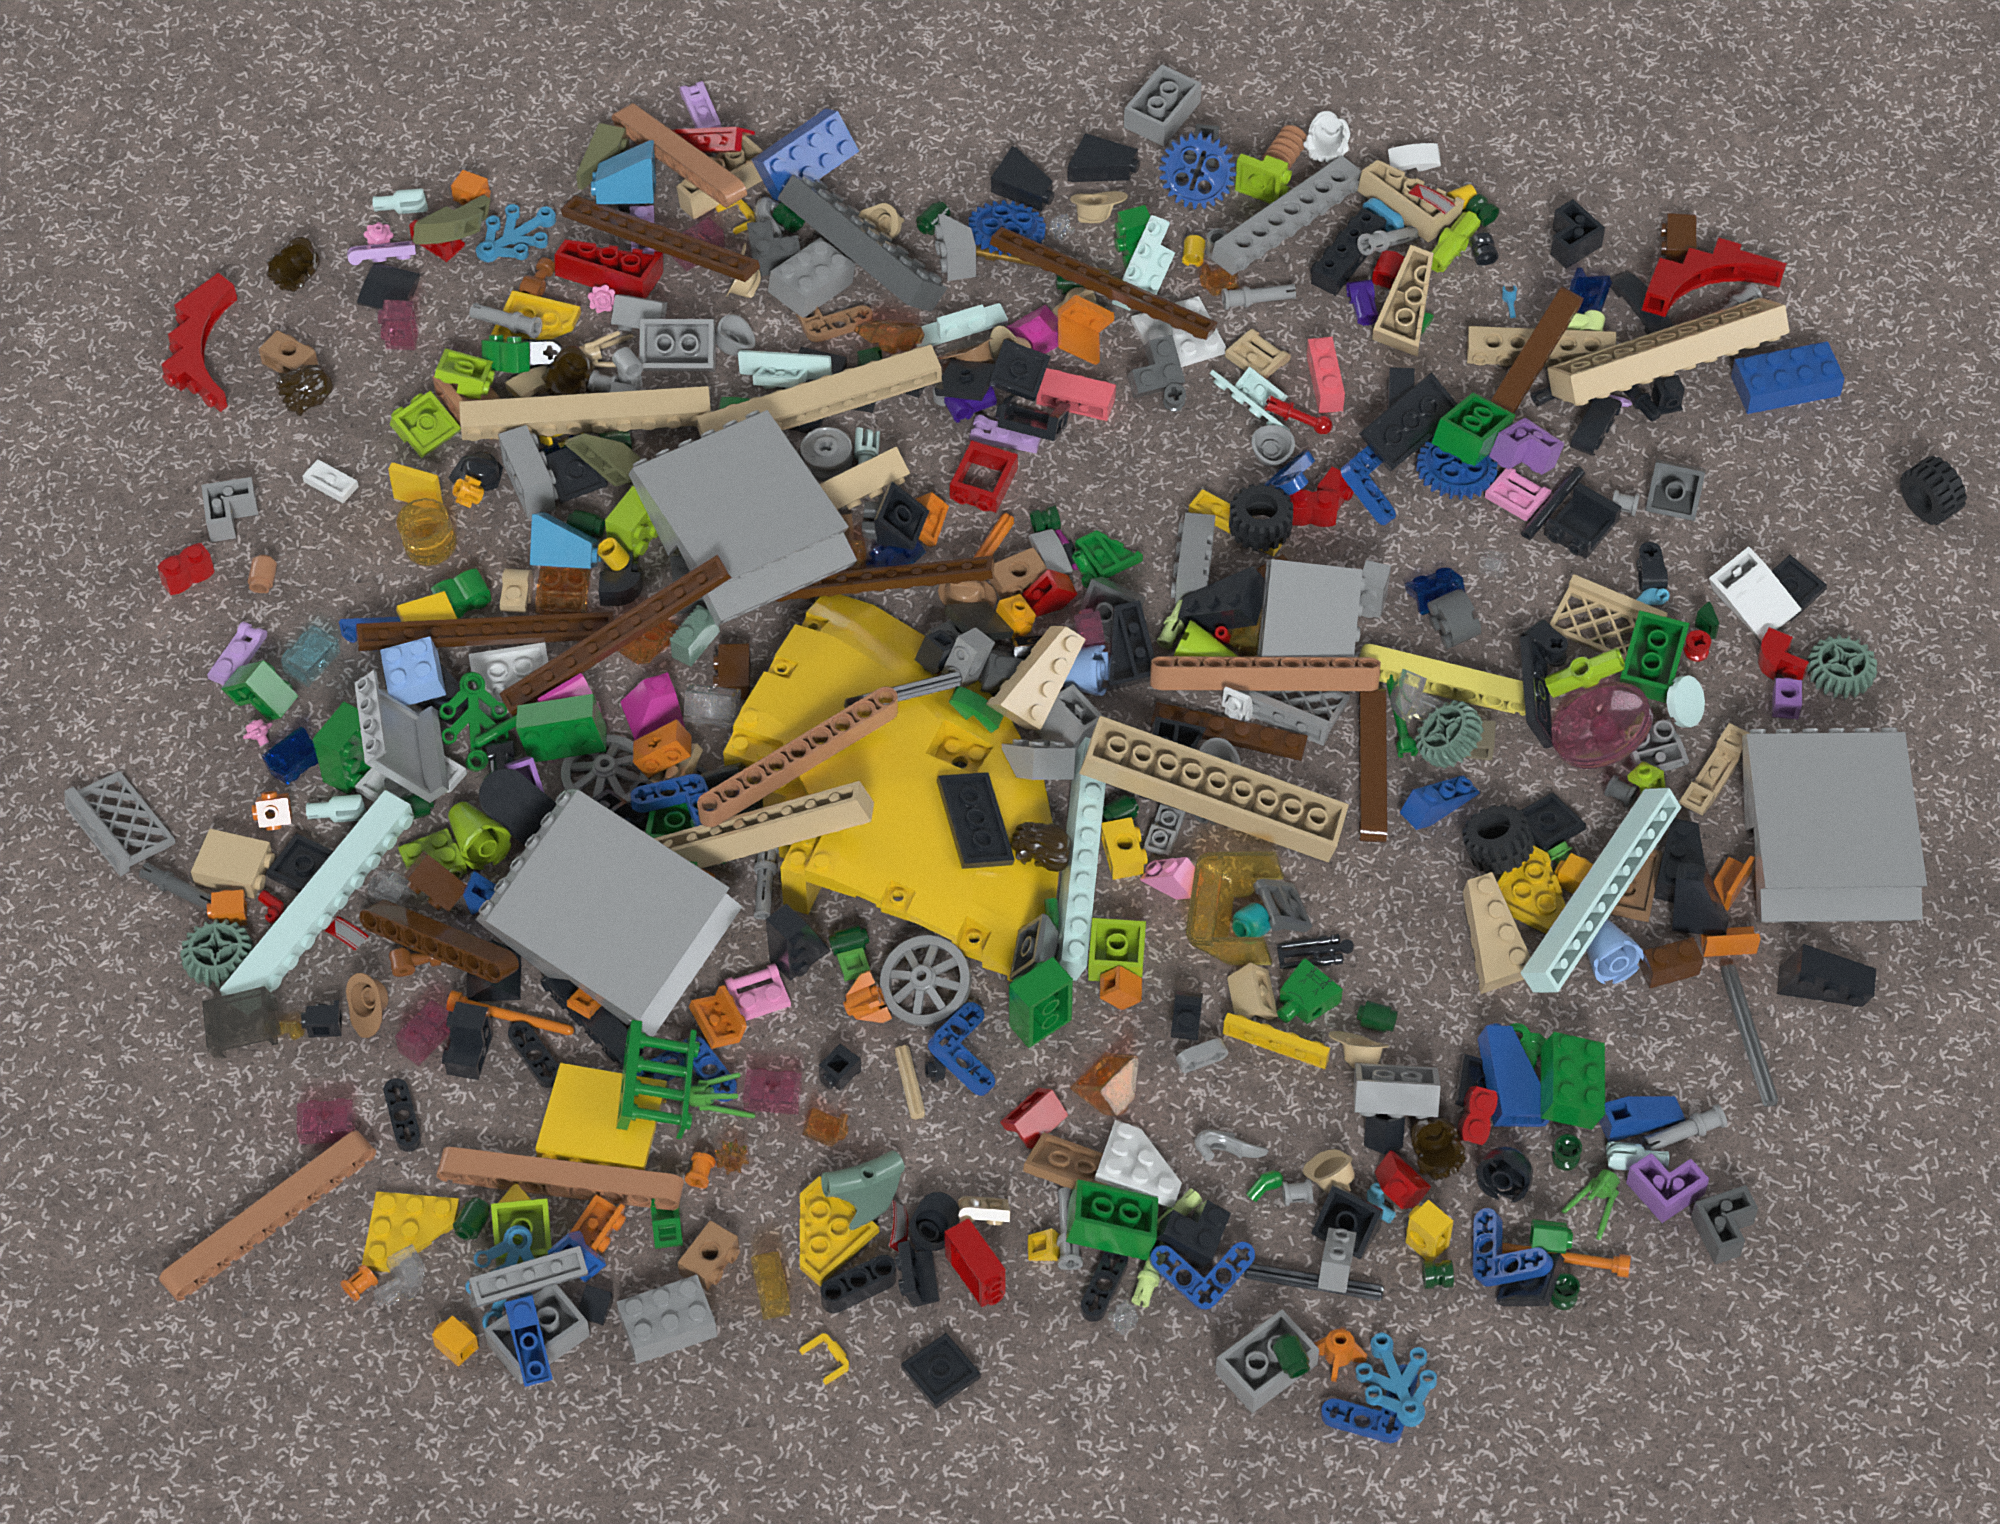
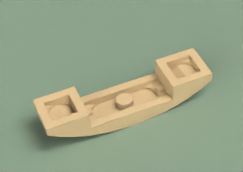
(1716, 771)

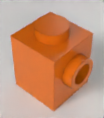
(469, 187)
(229, 906)
(1120, 988)

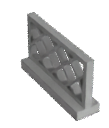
(1289, 718)
(97, 827)
(527, 1277)

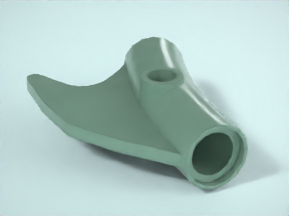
(866, 1186)

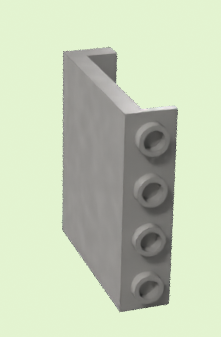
(1310, 610)
(401, 741)

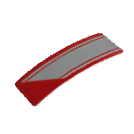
(1433, 198)
(346, 933)
(900, 1225)

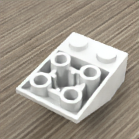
(1754, 593)

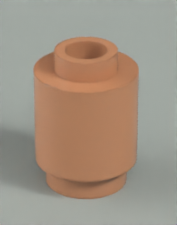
(262, 574)

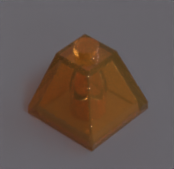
(1109, 1083)

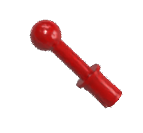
(1321, 424)

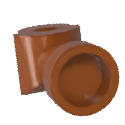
(535, 284)
(404, 962)

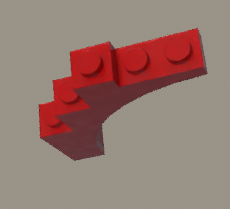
(1701, 268)
(188, 341)

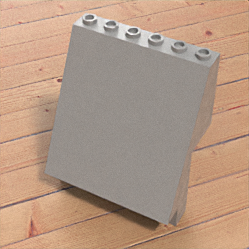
(750, 504)
(1833, 826)
(609, 910)

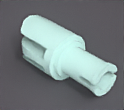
(402, 202)
(866, 445)
(338, 809)
(1624, 1155)

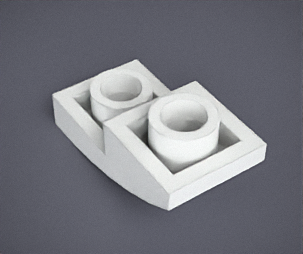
(1419, 156)
(1237, 705)

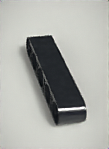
(601, 1027)

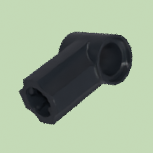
(500, 754)

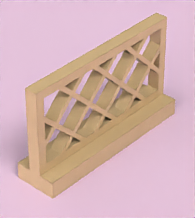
(1603, 598)

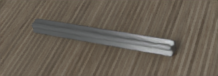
(1749, 1035)

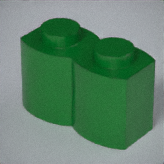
(507, 354)
(465, 592)
(1550, 1236)

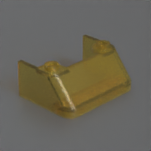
(1216, 883)

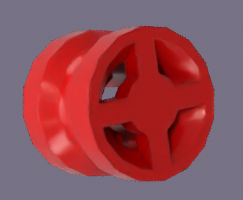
(1701, 651)

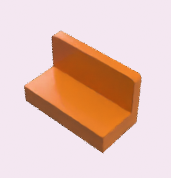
(935, 518)
(1732, 879)
(1736, 942)

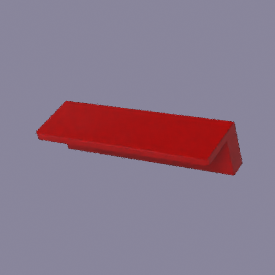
(715, 139)

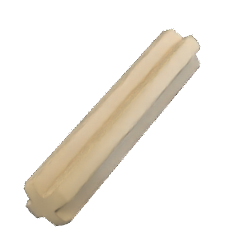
(910, 1082)

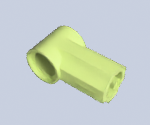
(1590, 321)

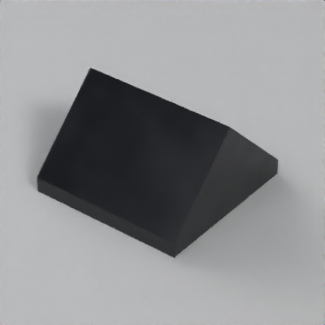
(899, 519)
(507, 989)
(1350, 1213)

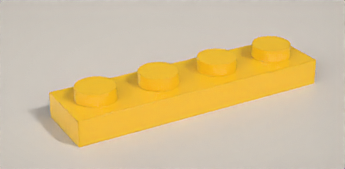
(1210, 504)
(1276, 1040)

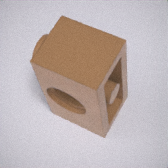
(285, 354)
(1017, 573)
(711, 1241)

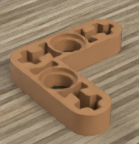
(819, 322)

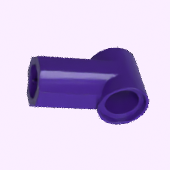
(1362, 299)
(965, 408)

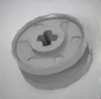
(826, 452)

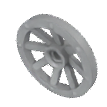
(603, 768)
(929, 984)

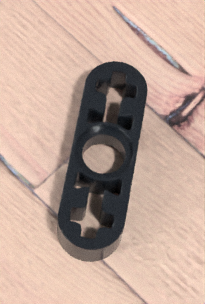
(534, 1043)
(404, 1104)
(1092, 1291)

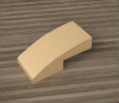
(527, 383)

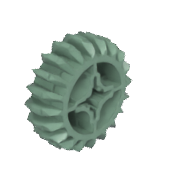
(1838, 673)
(1449, 734)
(204, 944)

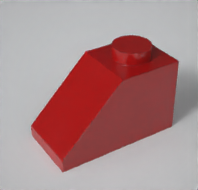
(1049, 593)
(1400, 1181)

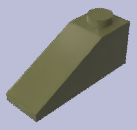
(605, 143)
(606, 456)

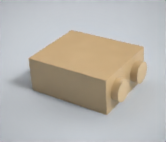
(232, 863)

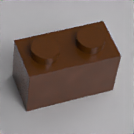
(1679, 236)
(733, 668)
(435, 881)
(1671, 962)

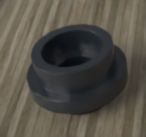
(935, 1070)

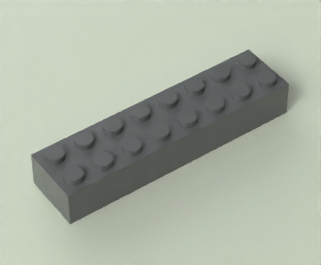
(863, 242)

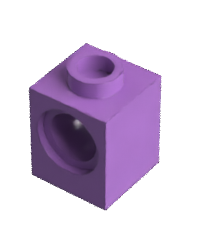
(1782, 705)

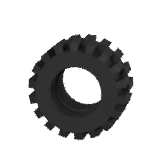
(1933, 490)
(1257, 532)
(1498, 839)

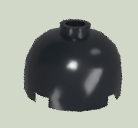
(1503, 1169)

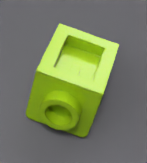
(1647, 777)

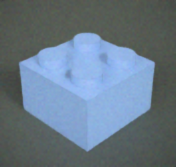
(413, 671)

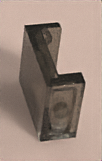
(240, 1020)

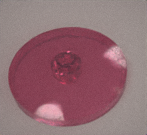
(1602, 725)

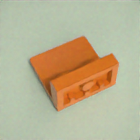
(1080, 328)

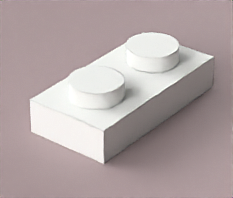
(330, 481)

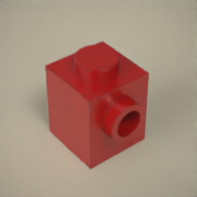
(1335, 482)

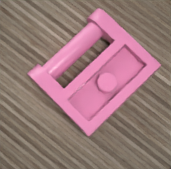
(1514, 498)
(761, 999)

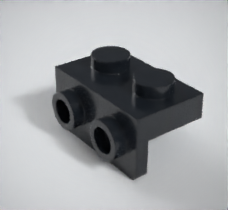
(918, 1275)

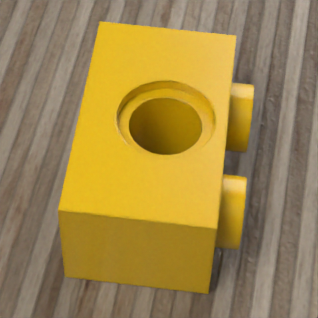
(1119, 835)
(1428, 1230)

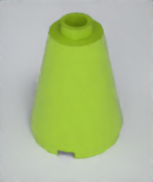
(1200, 643)
(478, 836)

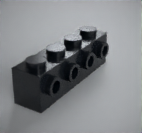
(1344, 257)

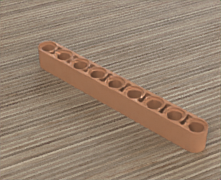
(681, 156)
(1265, 673)
(793, 766)
(560, 1178)
(266, 1215)

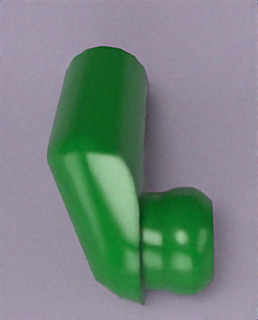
(1084, 567)
(1052, 910)
(1266, 1182)

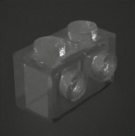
(711, 705)

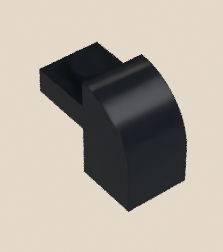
(622, 586)
(1187, 1015)

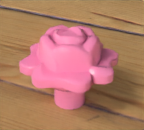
(378, 234)
(601, 298)
(257, 731)

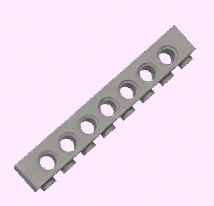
(1286, 215)

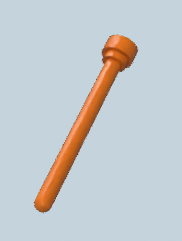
(512, 1016)
(1618, 1264)

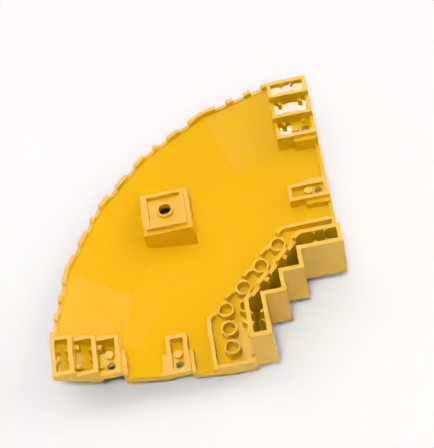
(908, 845)

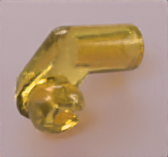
(291, 1027)

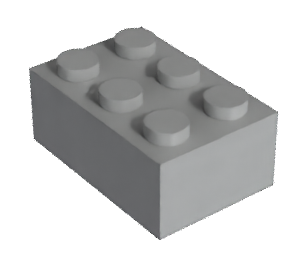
(1162, 105)
(811, 277)
(678, 344)
(528, 470)
(1396, 1090)
(666, 1319)
(560, 1327)
(1252, 1366)

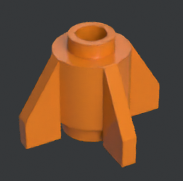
(865, 1000)
(1340, 1349)

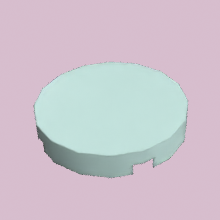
(1686, 701)

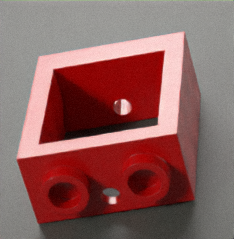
(987, 457)
(975, 1263)

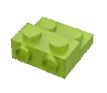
(1262, 179)
(467, 371)
(424, 424)
(439, 847)

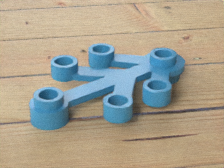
(491, 249)
(512, 1257)
(1396, 1382)

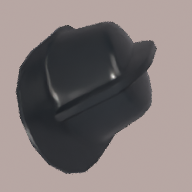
(480, 466)
(931, 1219)

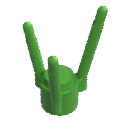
(703, 1096)
(1602, 1186)

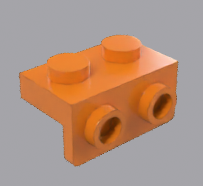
(719, 1018)
(598, 1223)

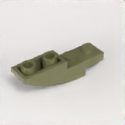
(451, 224)

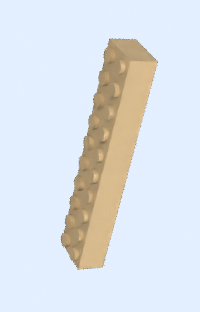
(1668, 351)
(1214, 789)

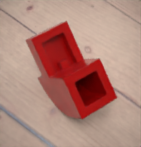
(1775, 659)

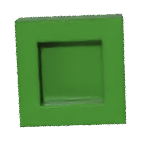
(852, 963)

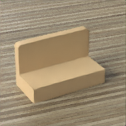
(1252, 992)

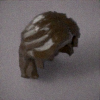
(293, 264)
(568, 372)
(304, 388)
(1044, 843)
(1437, 1148)

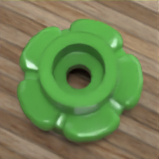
(1559, 852)

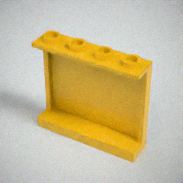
(584, 1120)

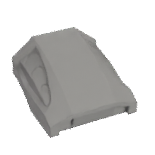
(1661, 748)

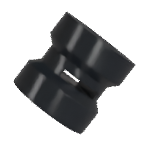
(1483, 248)

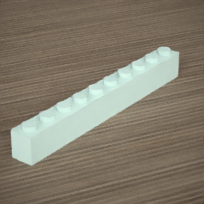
(1079, 877)
(1600, 890)
(323, 896)

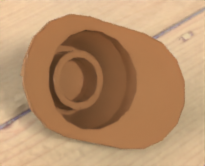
(976, 353)
(967, 593)
(366, 1003)

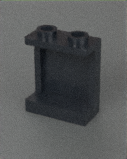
(1032, 421)
(1583, 521)

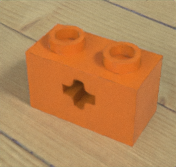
(662, 748)

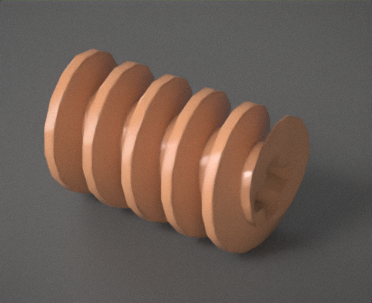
(1287, 145)

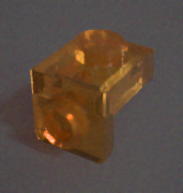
(1218, 279)
(825, 1127)

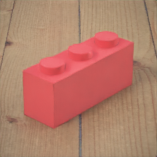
(1325, 375)
(1085, 395)

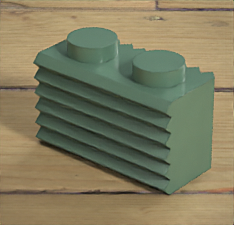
(693, 636)

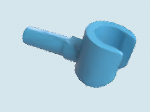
(1510, 297)

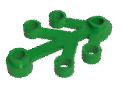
(473, 716)

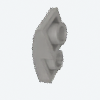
(1051, 551)
(1164, 830)

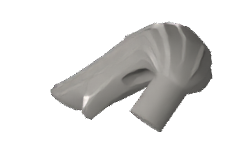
(762, 213)
(1213, 1139)

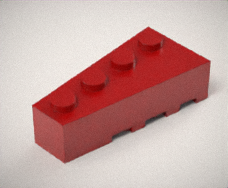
(620, 270)

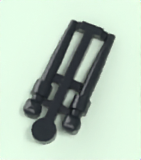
(1346, 947)

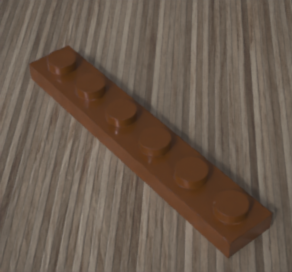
(1238, 732)

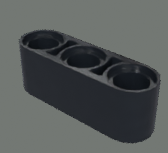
(1594, 425)
(865, 1273)

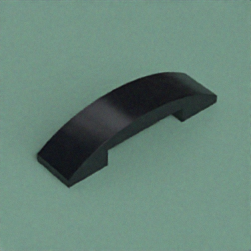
(1634, 293)

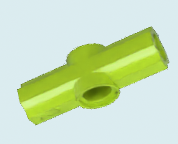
(1454, 240)
(1585, 672)

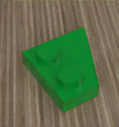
(1107, 555)

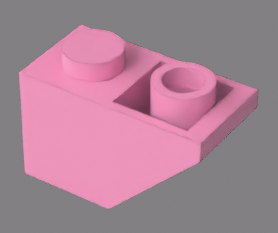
(1171, 876)

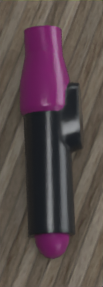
(1068, 547)

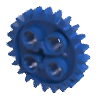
(1178, 163)
(1012, 217)
(1452, 475)

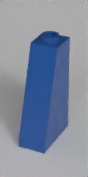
(1512, 1077)

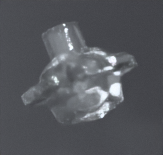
(1061, 226)
(1124, 1317)

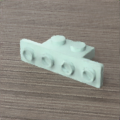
(1149, 260)
(963, 324)
(782, 369)
(1253, 390)

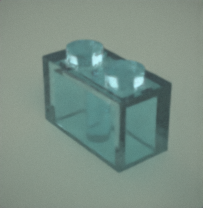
(310, 655)

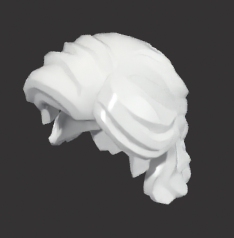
(1327, 137)

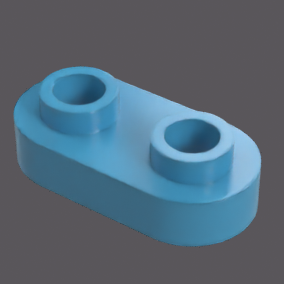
(1377, 207)

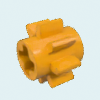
(468, 491)

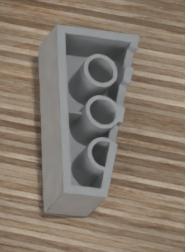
(1193, 554)

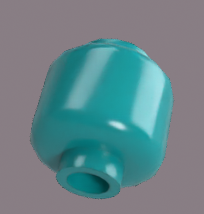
(1251, 921)

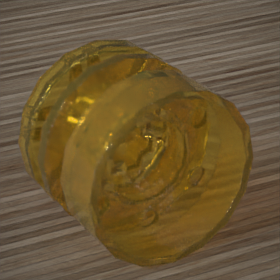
(426, 531)

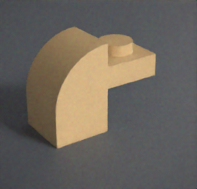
(516, 590)

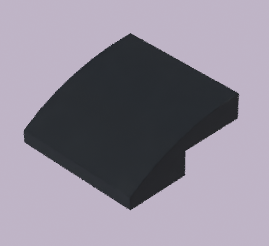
(387, 284)

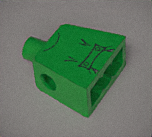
(1308, 994)

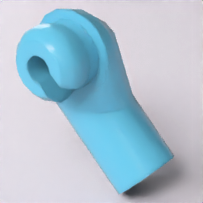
(1654, 596)
(1376, 1197)

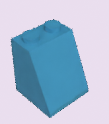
(626, 177)
(561, 544)

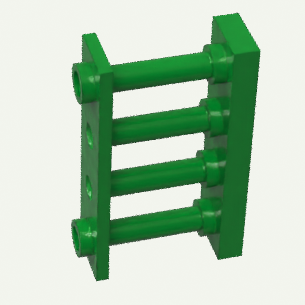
(631, 1087)

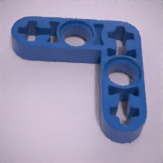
(1291, 476)
(1357, 476)
(688, 795)
(954, 1049)
(705, 1057)
(1499, 1262)
(1197, 1282)
(1378, 1419)

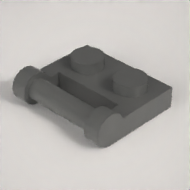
(1289, 904)

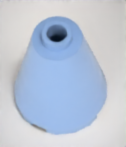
(1089, 670)
(1613, 954)

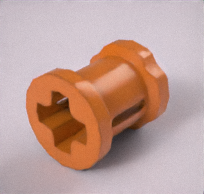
(700, 1170)
(359, 1282)

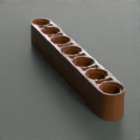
(1537, 350)
(1373, 766)
(439, 941)

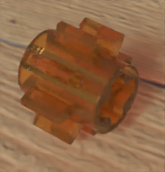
(735, 1150)

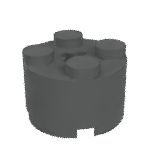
(1454, 618)

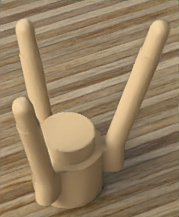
(592, 349)

